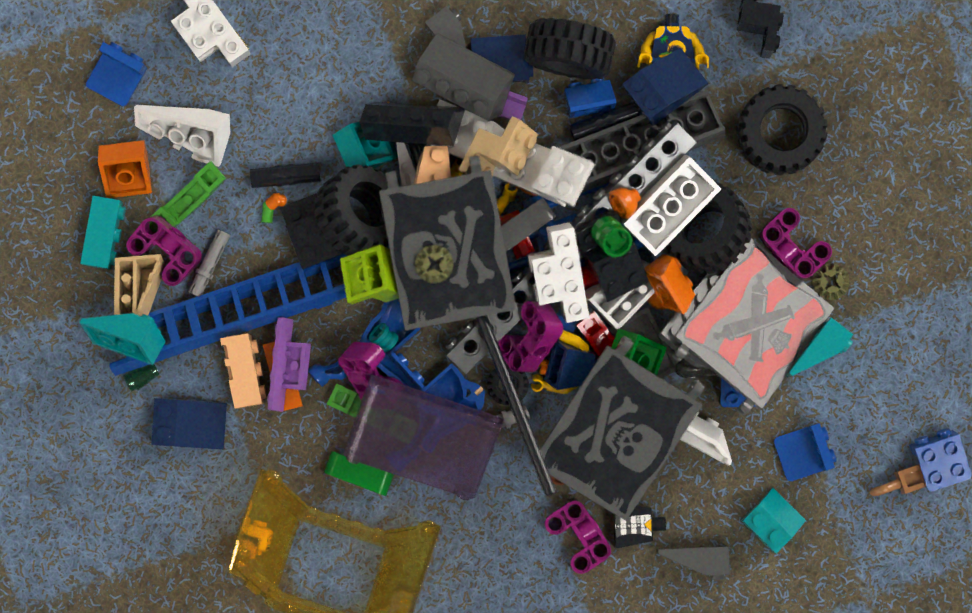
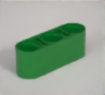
(358, 474)

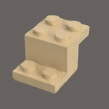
(502, 152)

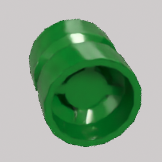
(611, 236)

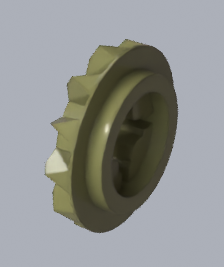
(436, 252)
(819, 281)

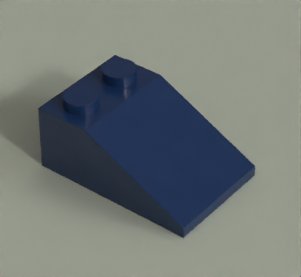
(664, 85)
(188, 423)

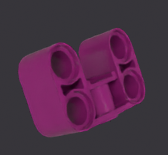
(170, 241)
(787, 251)
(528, 351)
(360, 362)
(587, 532)

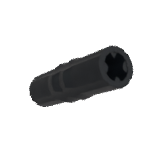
(603, 121)
(285, 175)

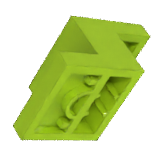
(369, 275)

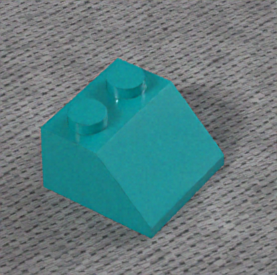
(363, 152)
(773, 521)

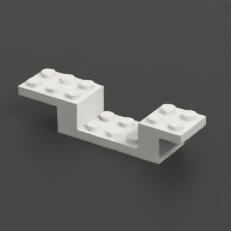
(547, 172)

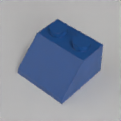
(589, 98)

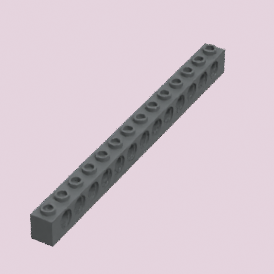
(664, 160)

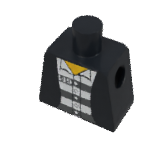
(637, 527)

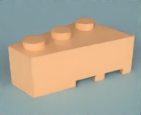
(433, 164)

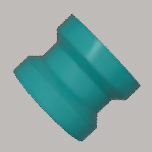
(383, 337)

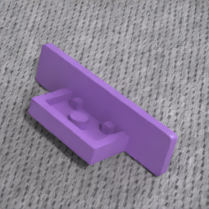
(289, 365)

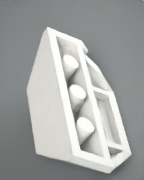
(708, 439)

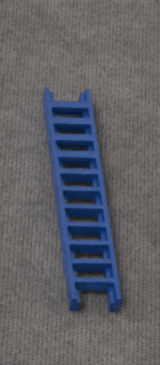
(234, 293)

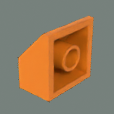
(124, 169)
(670, 284)

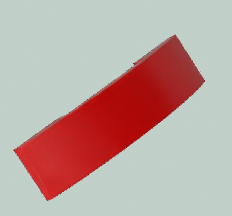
(595, 333)

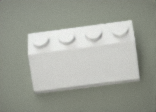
(671, 204)

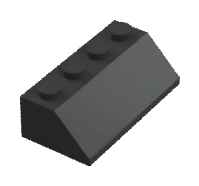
(464, 77)

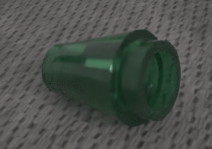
(140, 377)

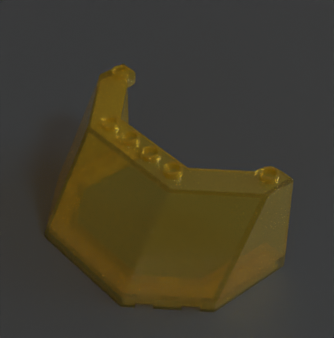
(269, 531)

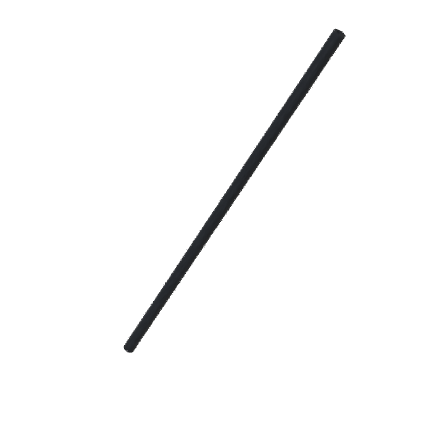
(508, 385)

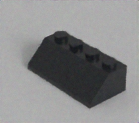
(411, 123)

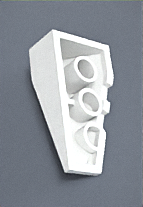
(194, 128)

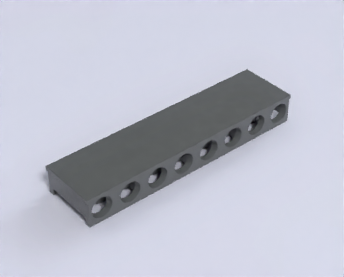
(612, 150)

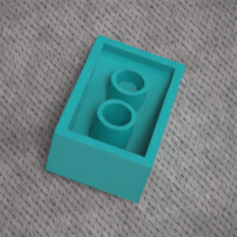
(126, 334)
(828, 341)

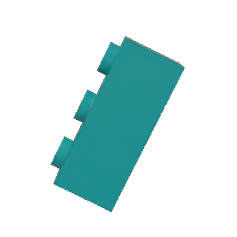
(102, 232)

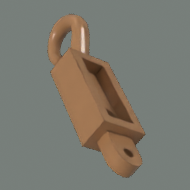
(906, 480)

